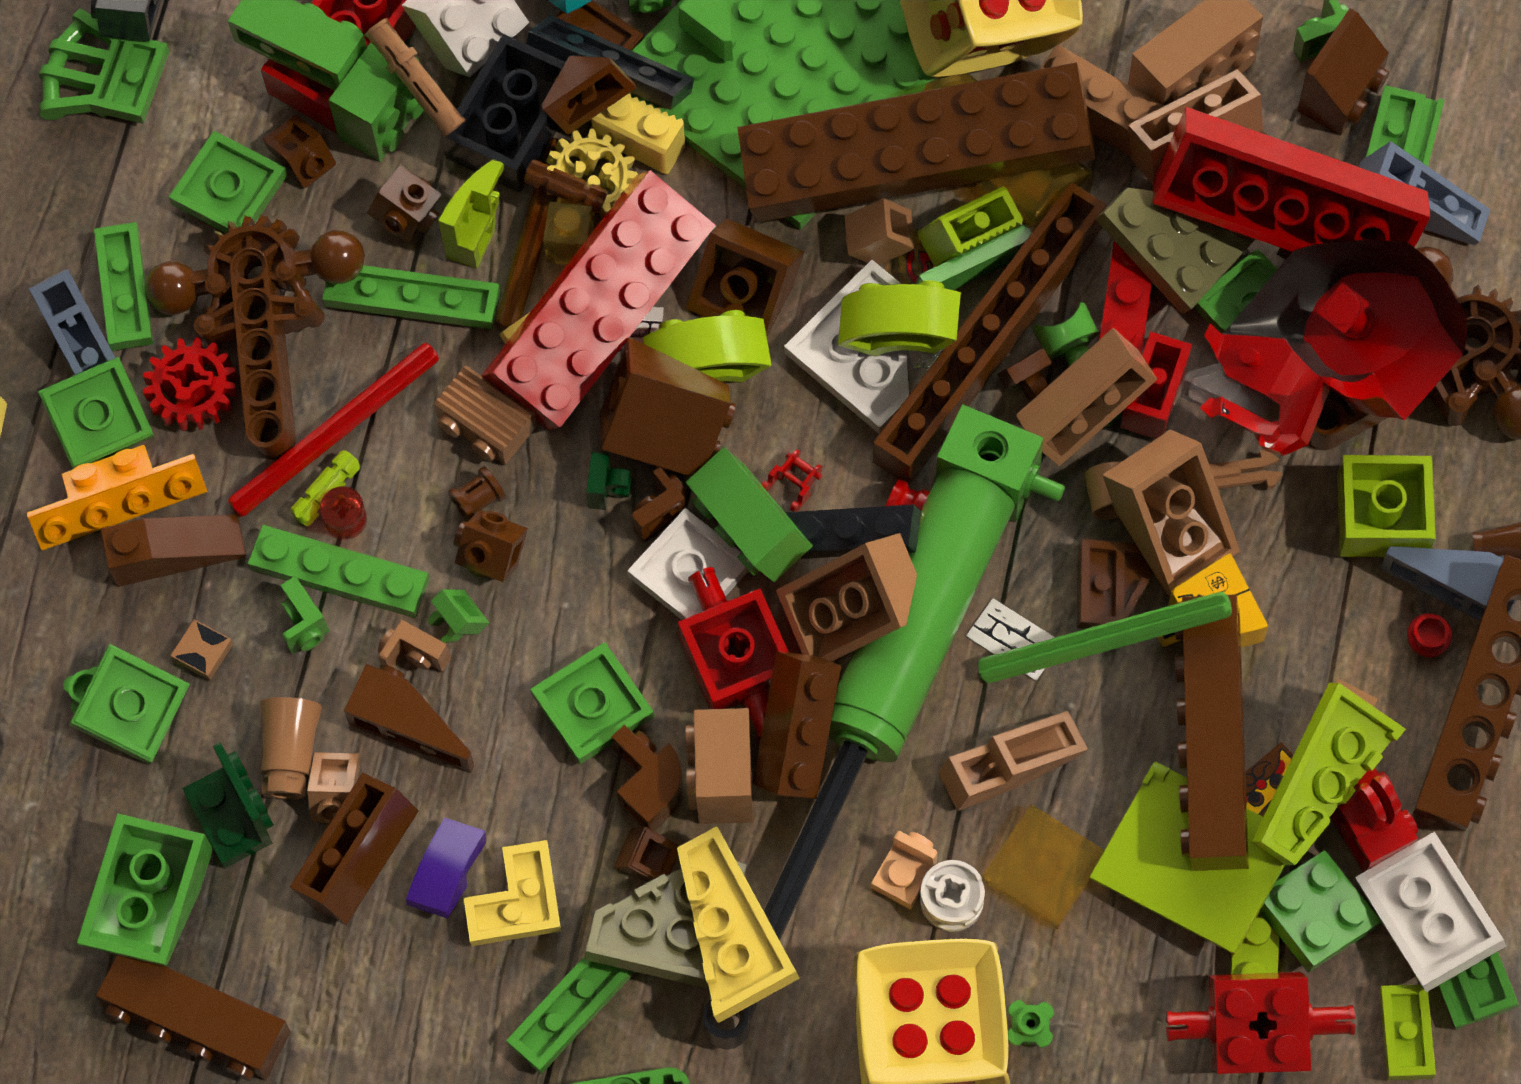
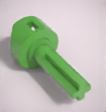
(1070, 339)

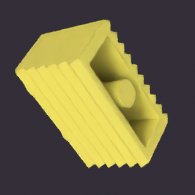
(645, 131)

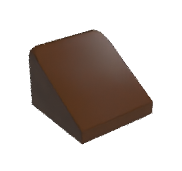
(646, 854)

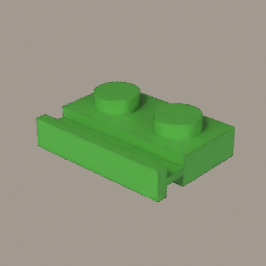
(1407, 121)
(1479, 992)

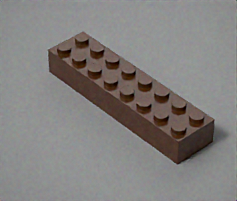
(916, 142)

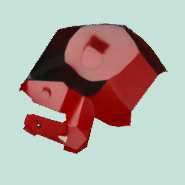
(1371, 329)

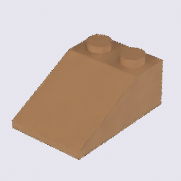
(1172, 508)

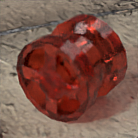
(345, 523)

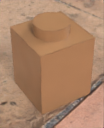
(879, 232)

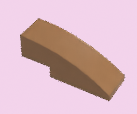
(1011, 760)

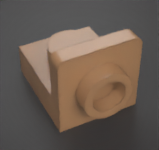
(420, 647)
(330, 783)

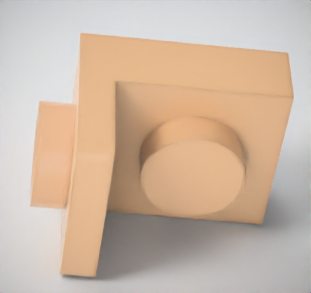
(905, 868)

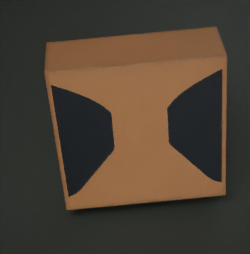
(202, 650)

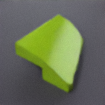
(471, 216)

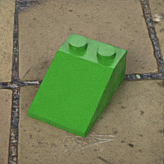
(145, 889)

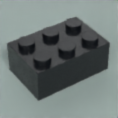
(506, 112)

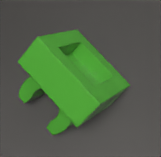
(459, 612)

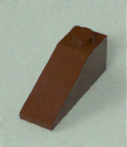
(170, 546)
(395, 711)

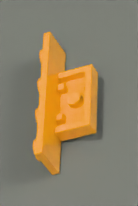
(113, 493)

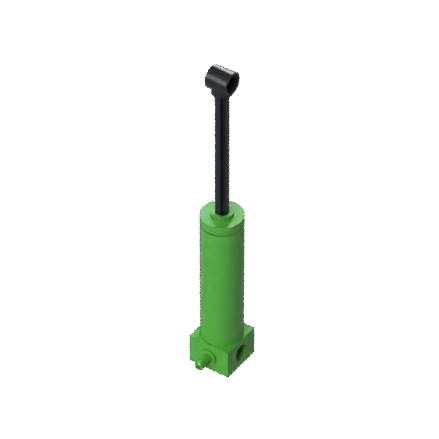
(978, 487)

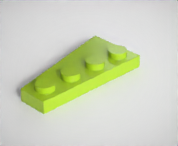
(1329, 761)

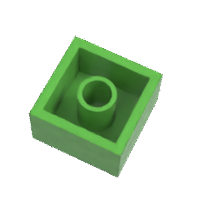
(372, 106)

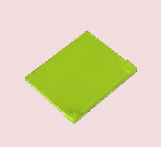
(1149, 869)

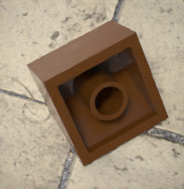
(1344, 75)
(744, 274)

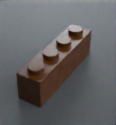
(194, 1015)

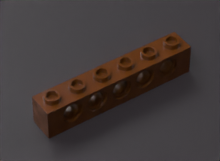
(1437, 798)

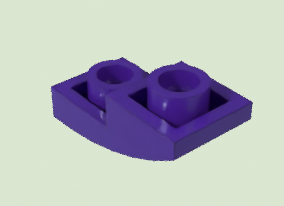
(444, 868)

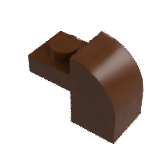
(658, 782)

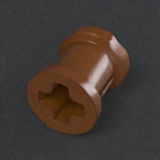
(477, 494)

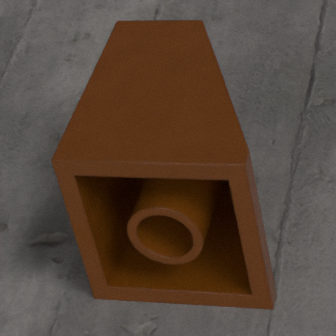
(663, 411)

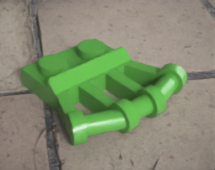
(125, 81)

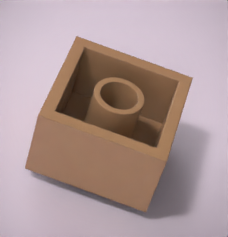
(722, 761)

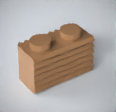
(484, 416)

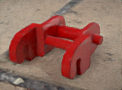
(781, 472)

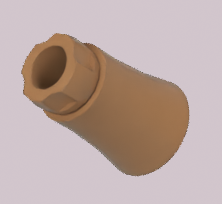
(287, 745)

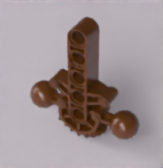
(176, 287)
(1487, 368)

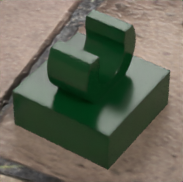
(605, 481)

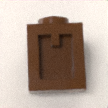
(300, 150)
(658, 512)

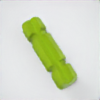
(306, 508)

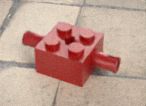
(738, 623)
(1281, 1044)

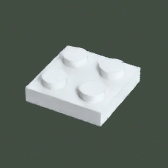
(678, 553)

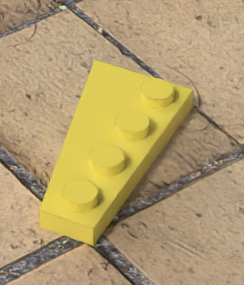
(735, 937)

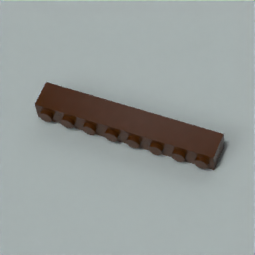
(988, 334)

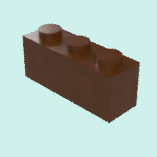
(796, 725)
(354, 848)

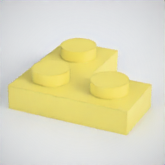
(526, 908)

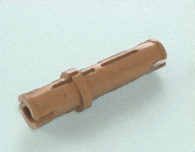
(414, 76)

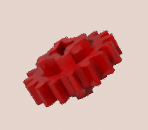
(196, 390)

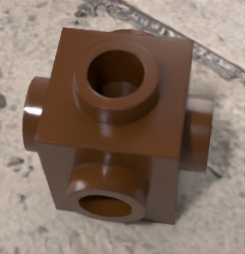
(405, 204)
(489, 545)

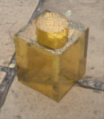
(566, 230)

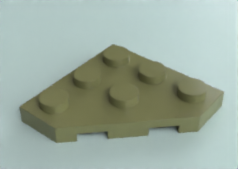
(1171, 248)
(650, 932)

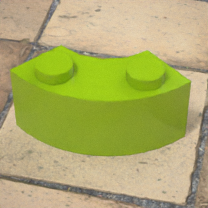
(899, 318)
(721, 346)

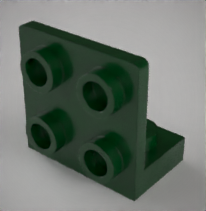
(229, 813)

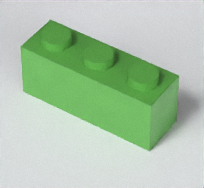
(298, 38)
(747, 516)

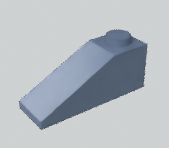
(1451, 209)
(71, 322)
(1451, 576)

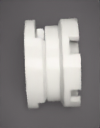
(952, 895)

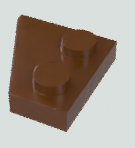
(1108, 581)

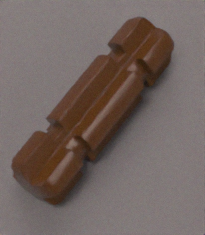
(565, 185)

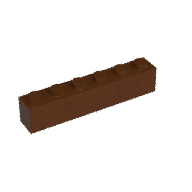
(1213, 744)

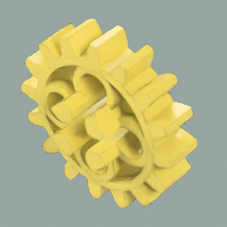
(589, 150)

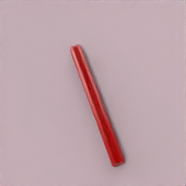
(333, 429)

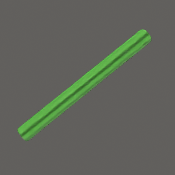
(1105, 637)

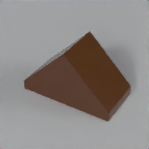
(585, 90)

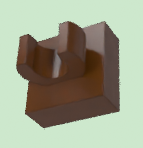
(1027, 374)

